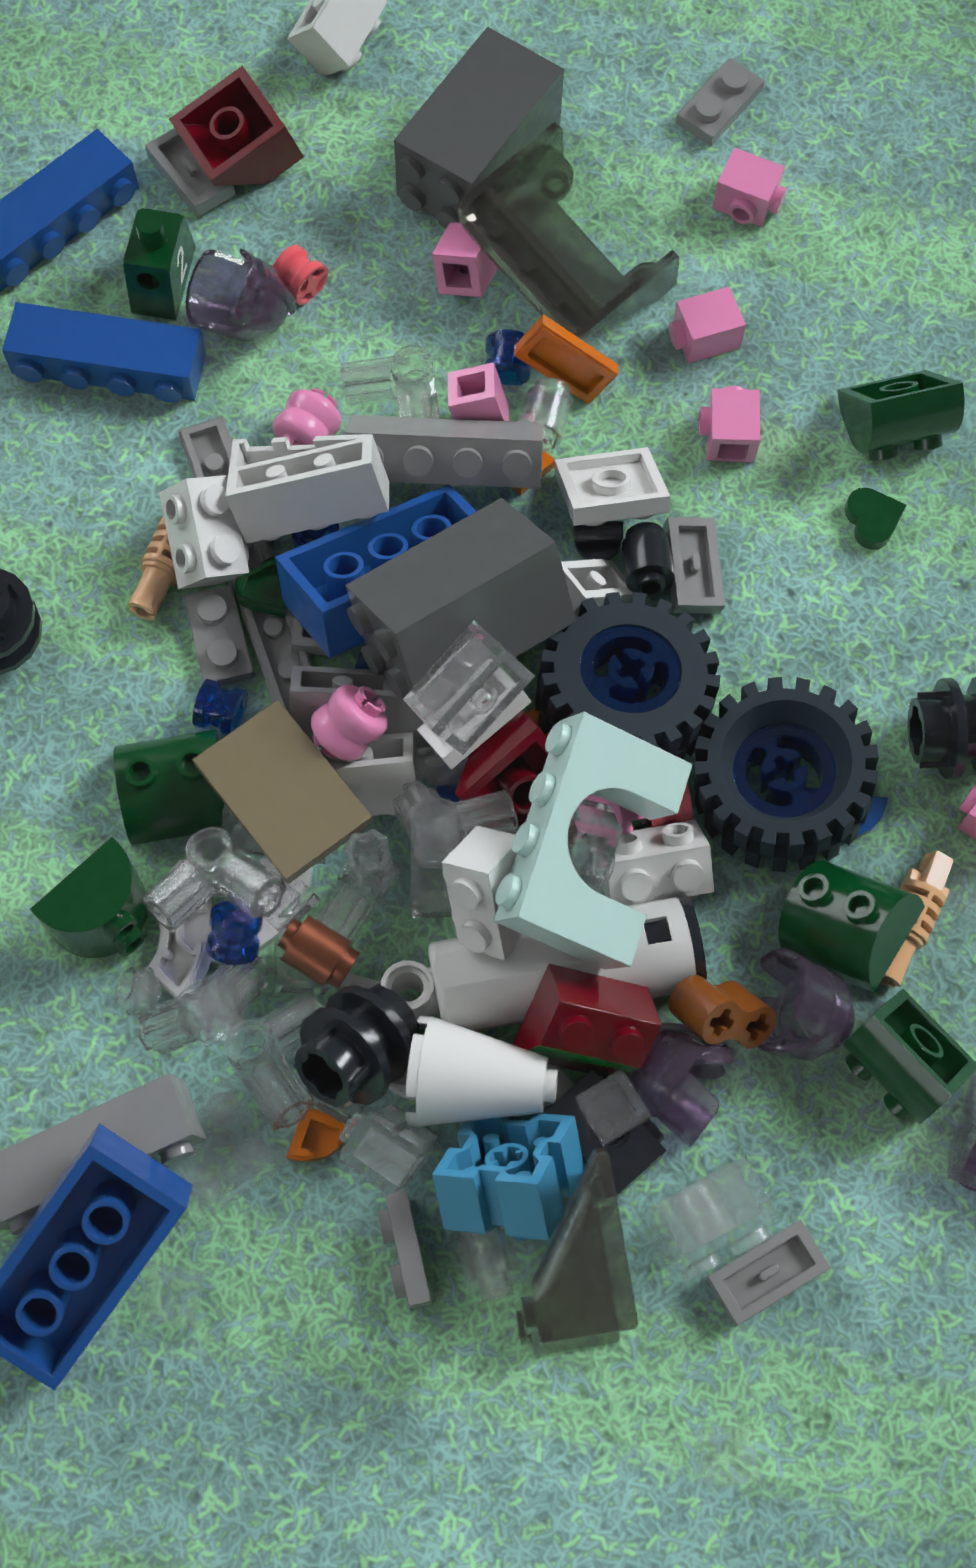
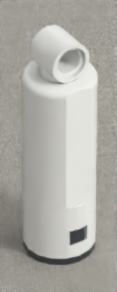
(496, 993)

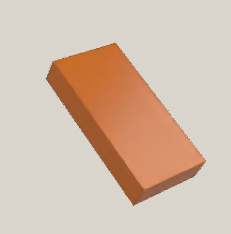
(566, 358)

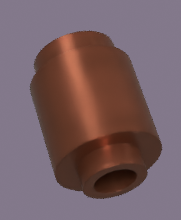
(317, 951)

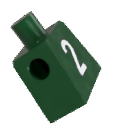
(162, 248)

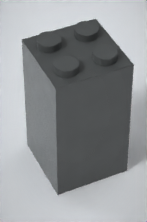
(475, 123)
(480, 569)

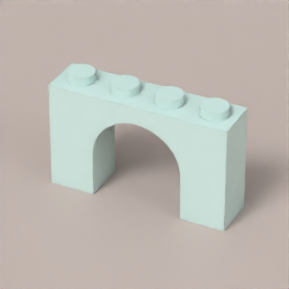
(543, 890)

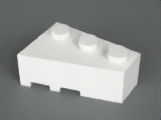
(304, 486)

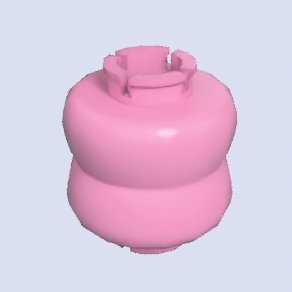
(307, 416)
(349, 722)

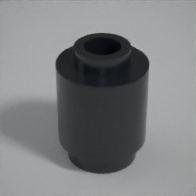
(647, 559)

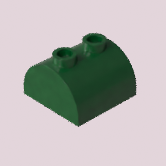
(902, 411)
(163, 790)
(97, 906)
(847, 922)
(908, 1058)

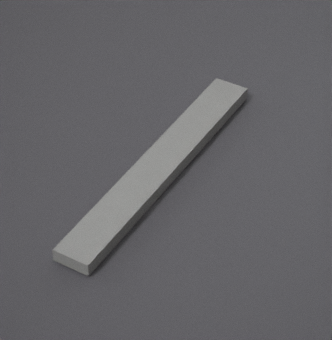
(209, 454)

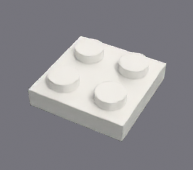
(612, 486)

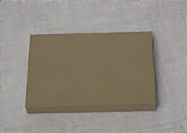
(283, 791)

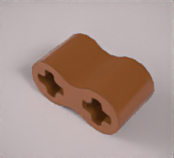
(722, 1012)

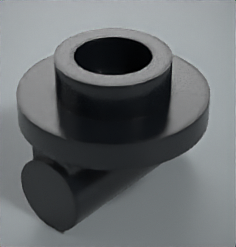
(599, 541)

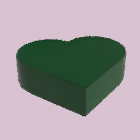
(873, 516)
(261, 590)

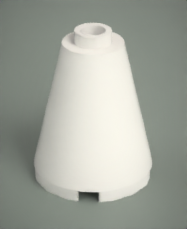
(473, 1076)

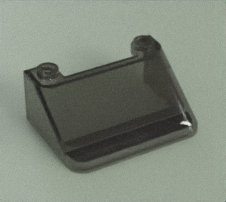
(545, 252)
(584, 1279)

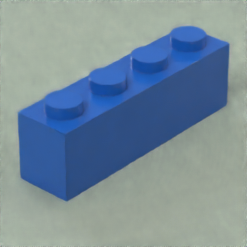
(61, 203)
(104, 352)

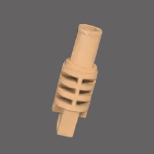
(156, 576)
(929, 885)

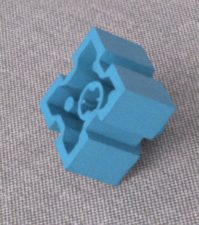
(509, 1175)

